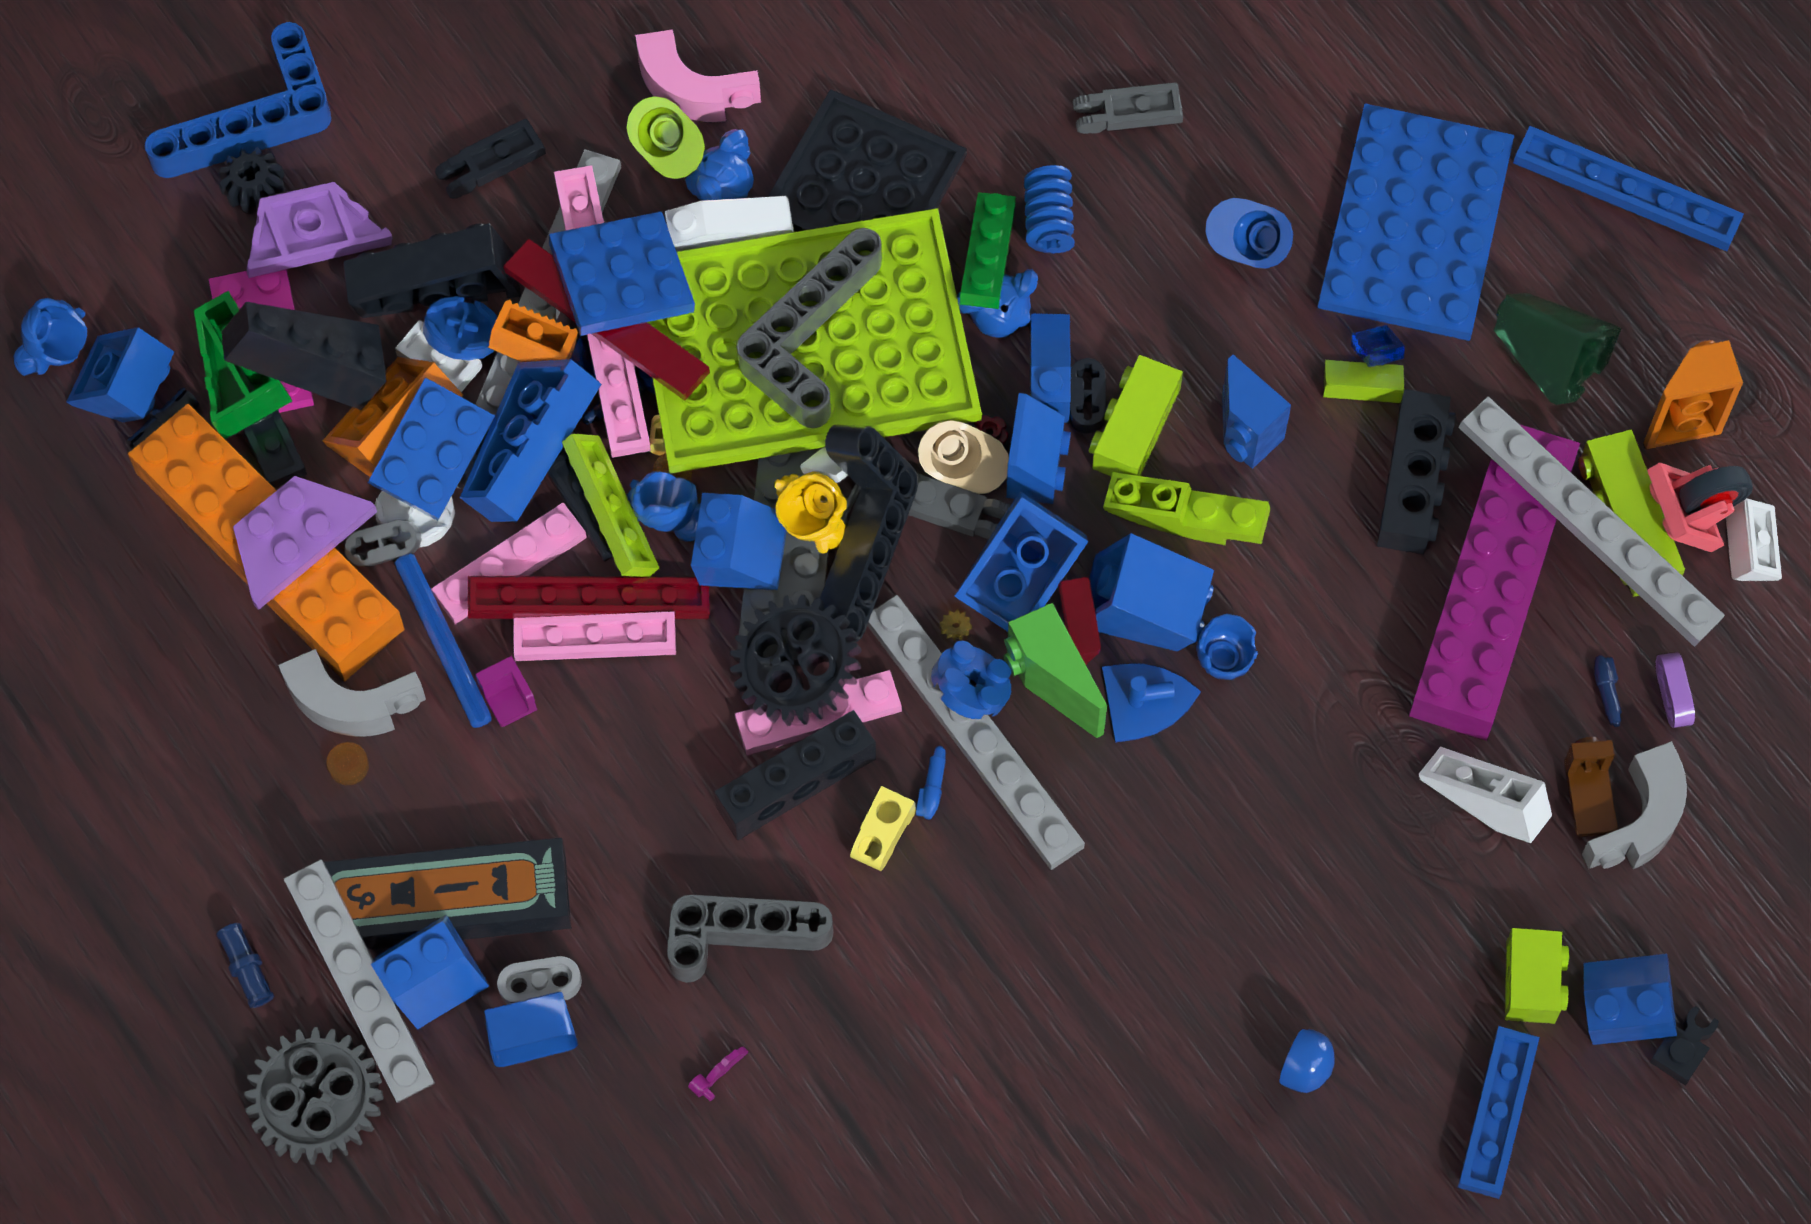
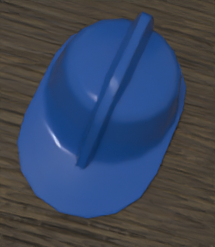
(1249, 233)

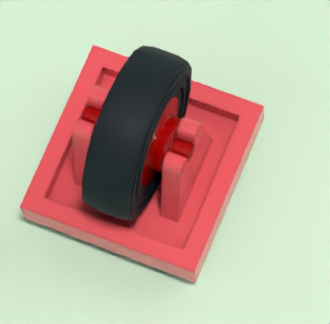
(1698, 501)

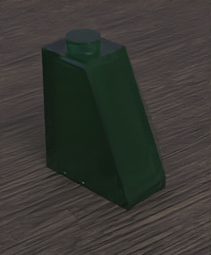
(1555, 343)

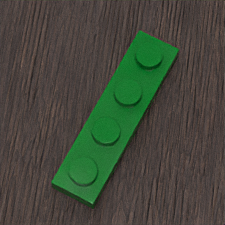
(988, 250)

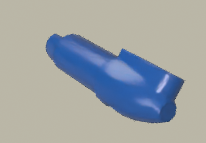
(930, 795)

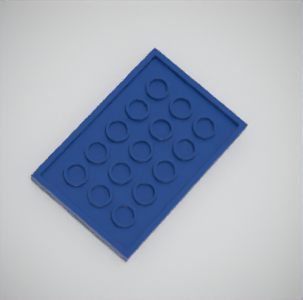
(1416, 222)

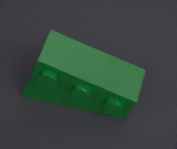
(235, 393)

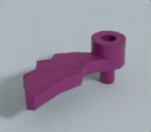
(701, 1085)

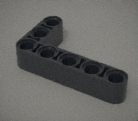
(875, 523)

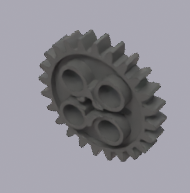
(281, 1078)

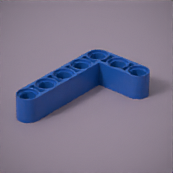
(251, 116)

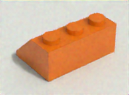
(1697, 396)
(366, 433)

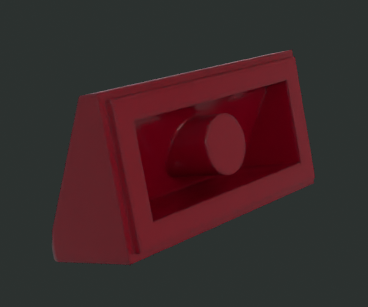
(1080, 616)

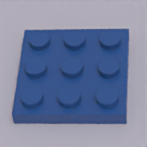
(621, 273)

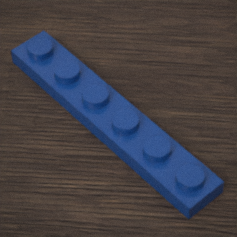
(1628, 188)

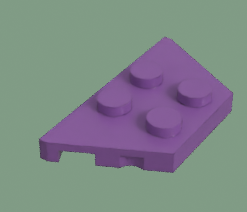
(310, 228)
(294, 532)

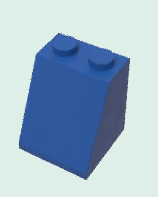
(1149, 593)

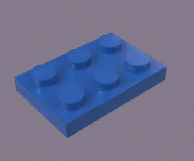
(431, 449)

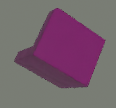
(506, 691)

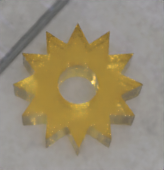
(955, 632)

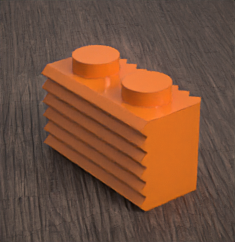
(530, 336)

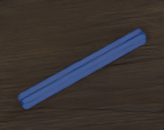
(443, 641)

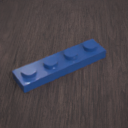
(1498, 1112)

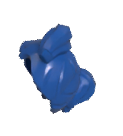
(723, 170)
(1015, 296)
(50, 336)
(666, 504)

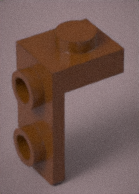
(1590, 786)

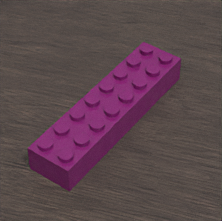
(1488, 600)

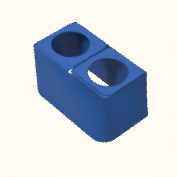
(529, 1029)

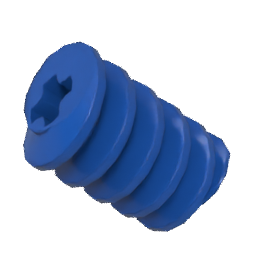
(1048, 209)

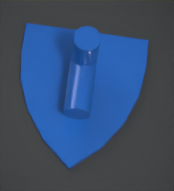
(1145, 699)

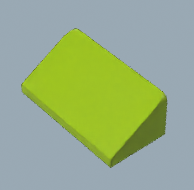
(1362, 382)

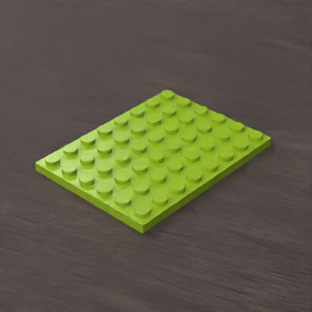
(886, 355)

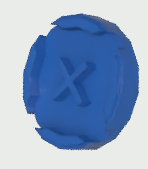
(459, 328)

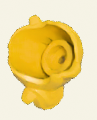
(807, 513)

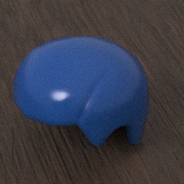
(1227, 647)
(1308, 1062)

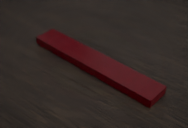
(637, 343)
(584, 595)

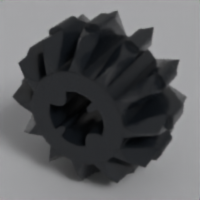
(259, 168)

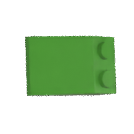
(1053, 668)

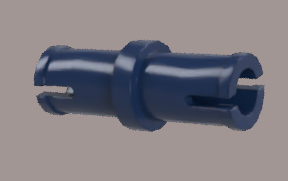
(245, 965)

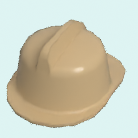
(963, 457)

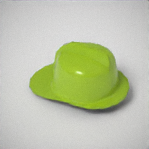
(665, 137)

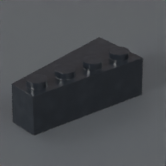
(428, 270)
(308, 351)

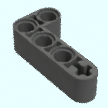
(748, 934)

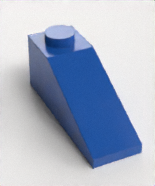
(1051, 361)

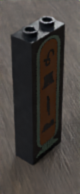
(478, 888)

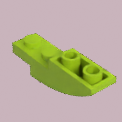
(1184, 512)

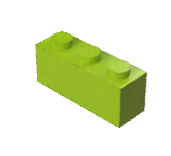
(1136, 417)

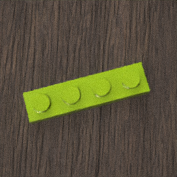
(610, 505)

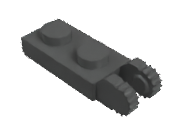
(1129, 108)
(955, 507)

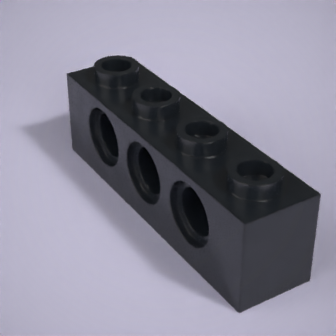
(1399, 527)
(795, 775)

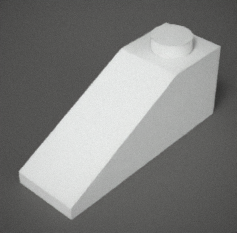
(728, 221)
(1490, 793)

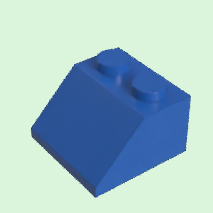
(122, 375)
(1252, 414)
(1036, 451)
(737, 543)
(429, 972)
(1629, 999)

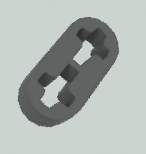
(380, 534)

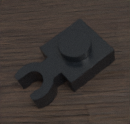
(1683, 1053)

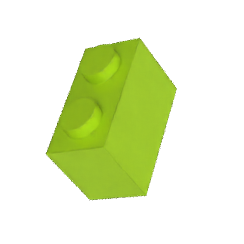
(1534, 976)

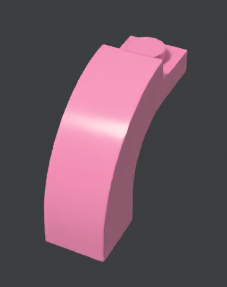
(696, 95)

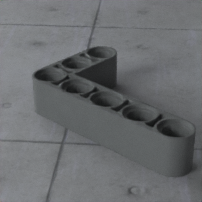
(803, 323)

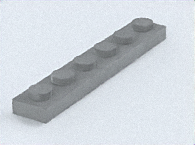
(358, 982)

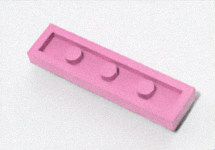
(516, 556)
(594, 636)
(870, 699)

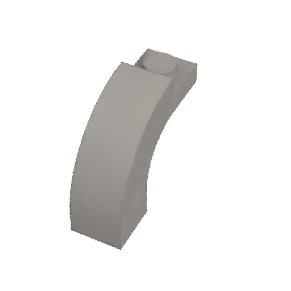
(344, 709)
(1663, 794)

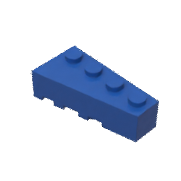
(527, 436)

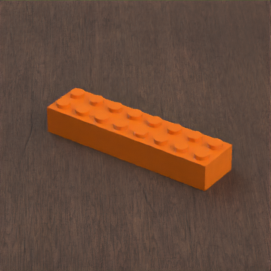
(213, 490)

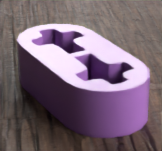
(1675, 690)

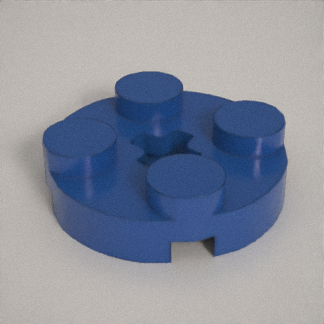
(990, 675)

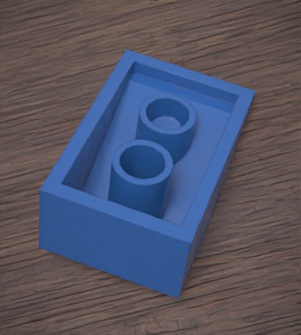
(1021, 562)

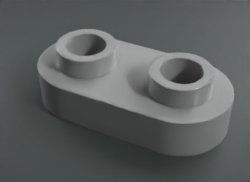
(539, 978)

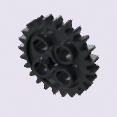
(762, 676)

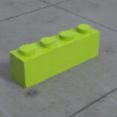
(1622, 484)

